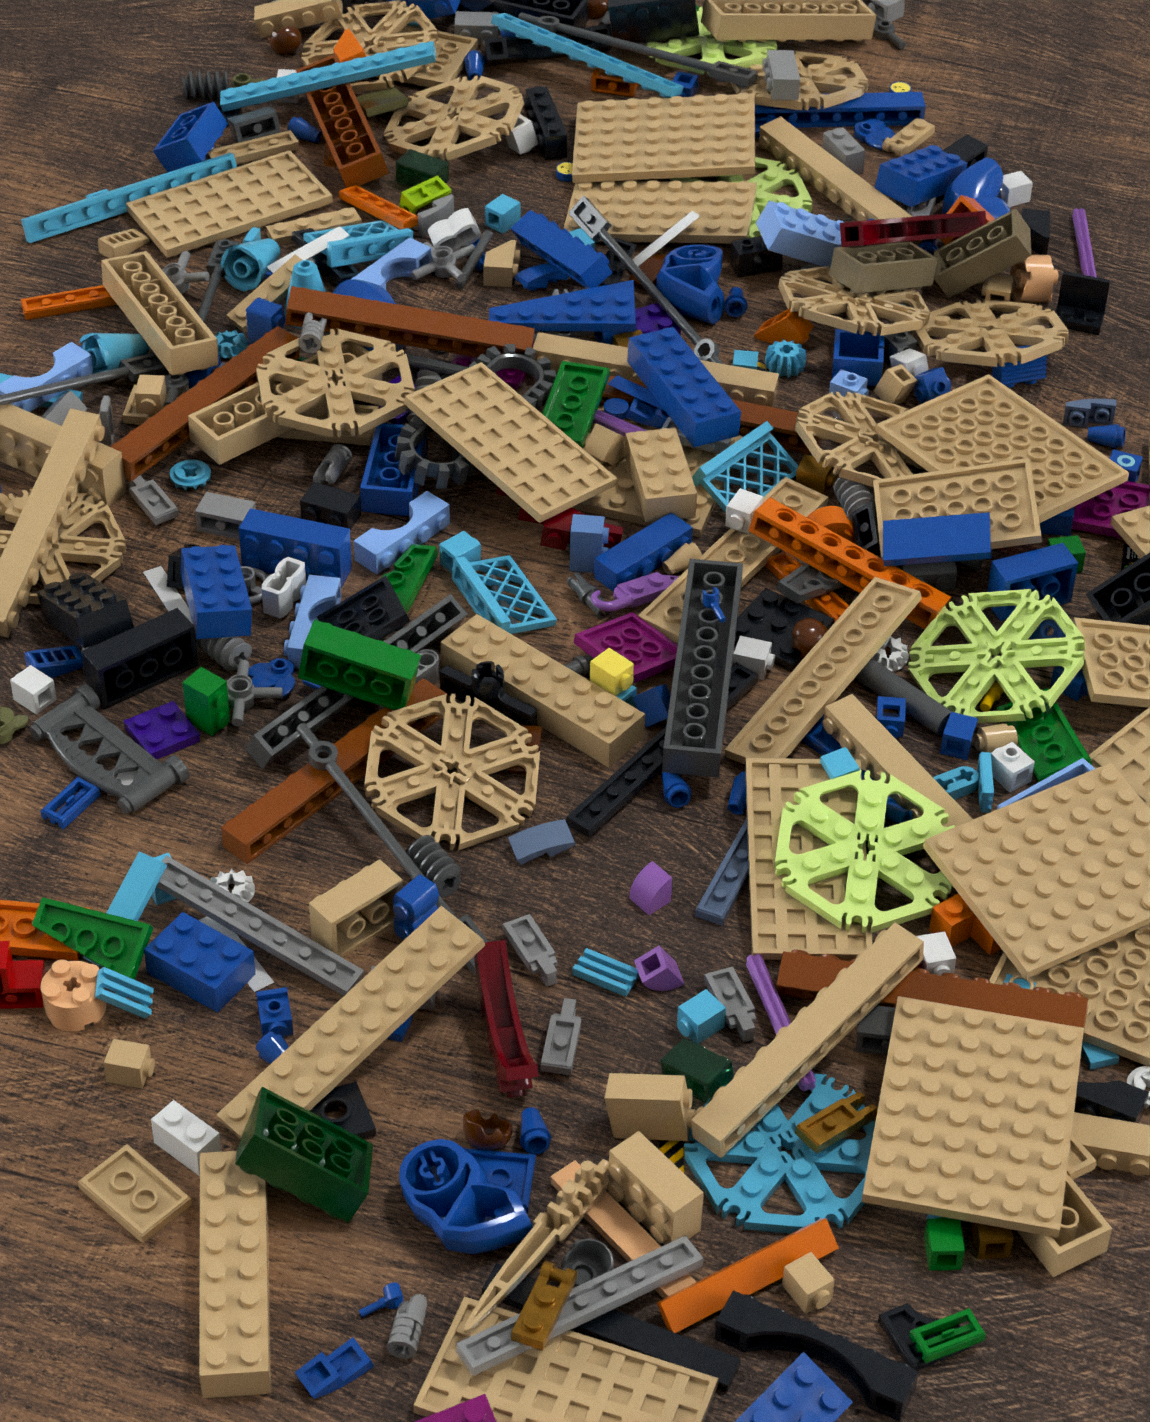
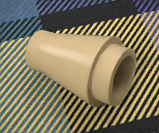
(680, 559)

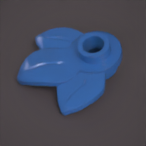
(872, 132)
(273, 674)

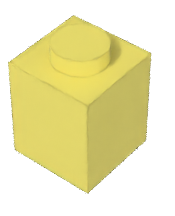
(611, 672)

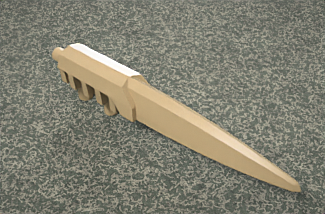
(548, 1228)

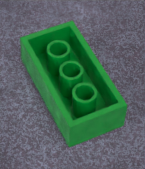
(358, 665)

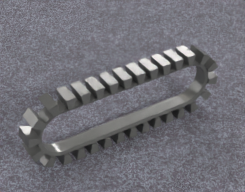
(417, 429)

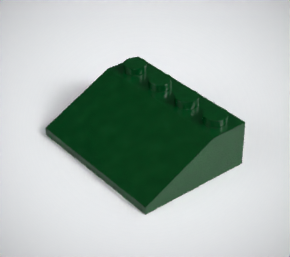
(305, 1155)

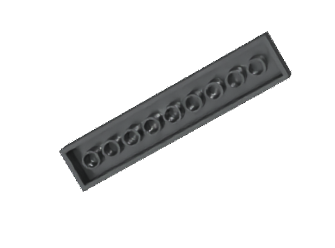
(702, 671)

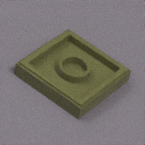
(382, 101)

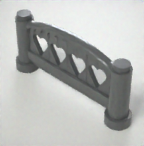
(81, 712)

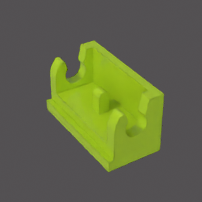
(424, 194)

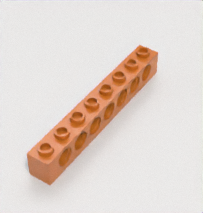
(839, 556)

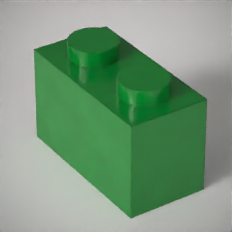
(206, 701)

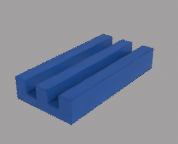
(74, 804)

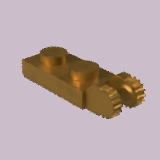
(835, 1122)

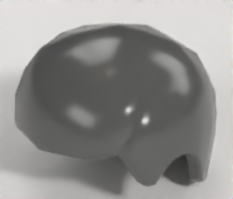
(589, 1259)

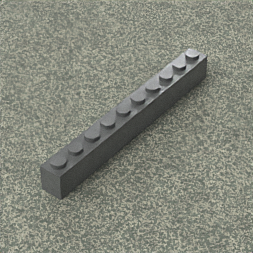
(326, 703)

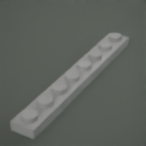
(259, 927)
(587, 1302)

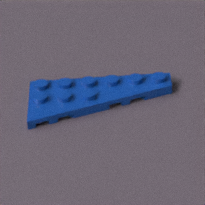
(589, 309)

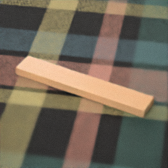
(619, 1228)

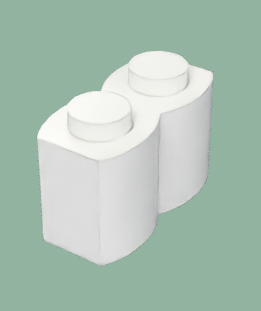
(455, 231)
(283, 587)

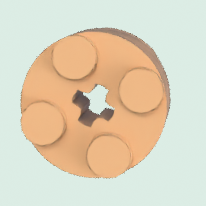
(1034, 279)
(70, 995)

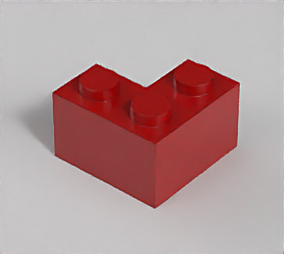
(19, 980)

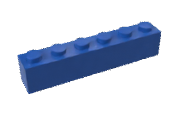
(562, 250)

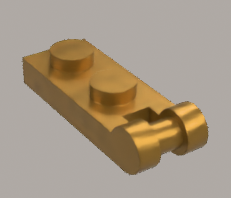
(543, 1306)

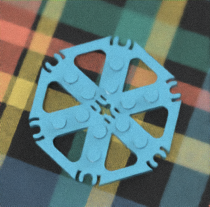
(799, 1170)

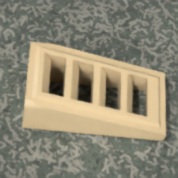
(121, 243)

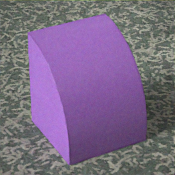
(651, 888)
(659, 970)

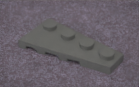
(807, 583)

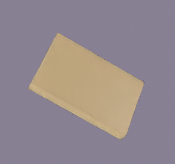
(134, 1193)

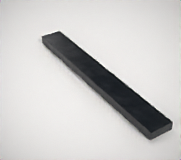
(641, 1337)

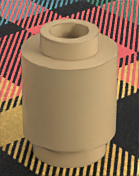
(994, 736)

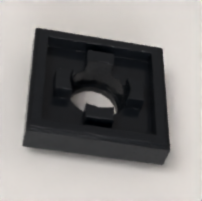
(357, 1118)

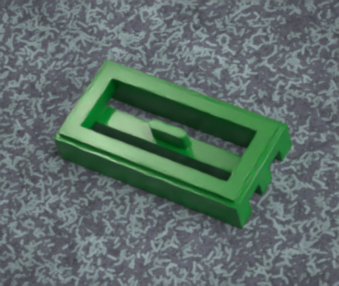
(950, 1340)

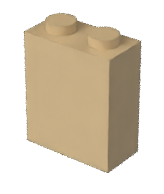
(649, 1104)

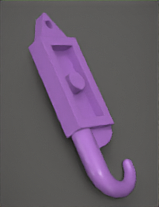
(635, 592)

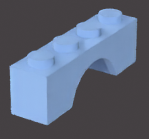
(397, 263)
(69, 363)
(382, 548)
(316, 598)

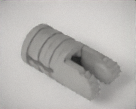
(311, 334)
(333, 464)
(402, 1331)

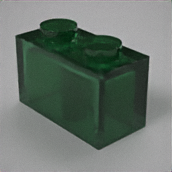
(418, 167)
(701, 1067)

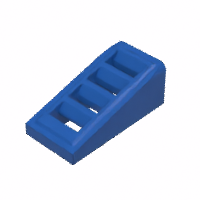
(49, 660)

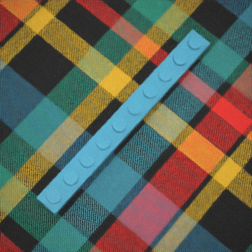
(593, 57)
(328, 76)
(114, 201)

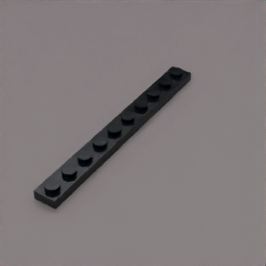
(640, 769)

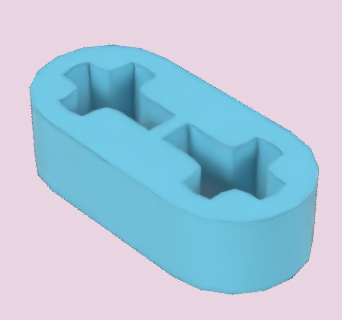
(959, 781)

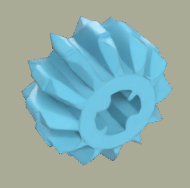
(785, 358)

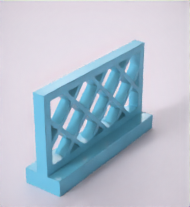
(364, 243)
(738, 452)
(485, 601)

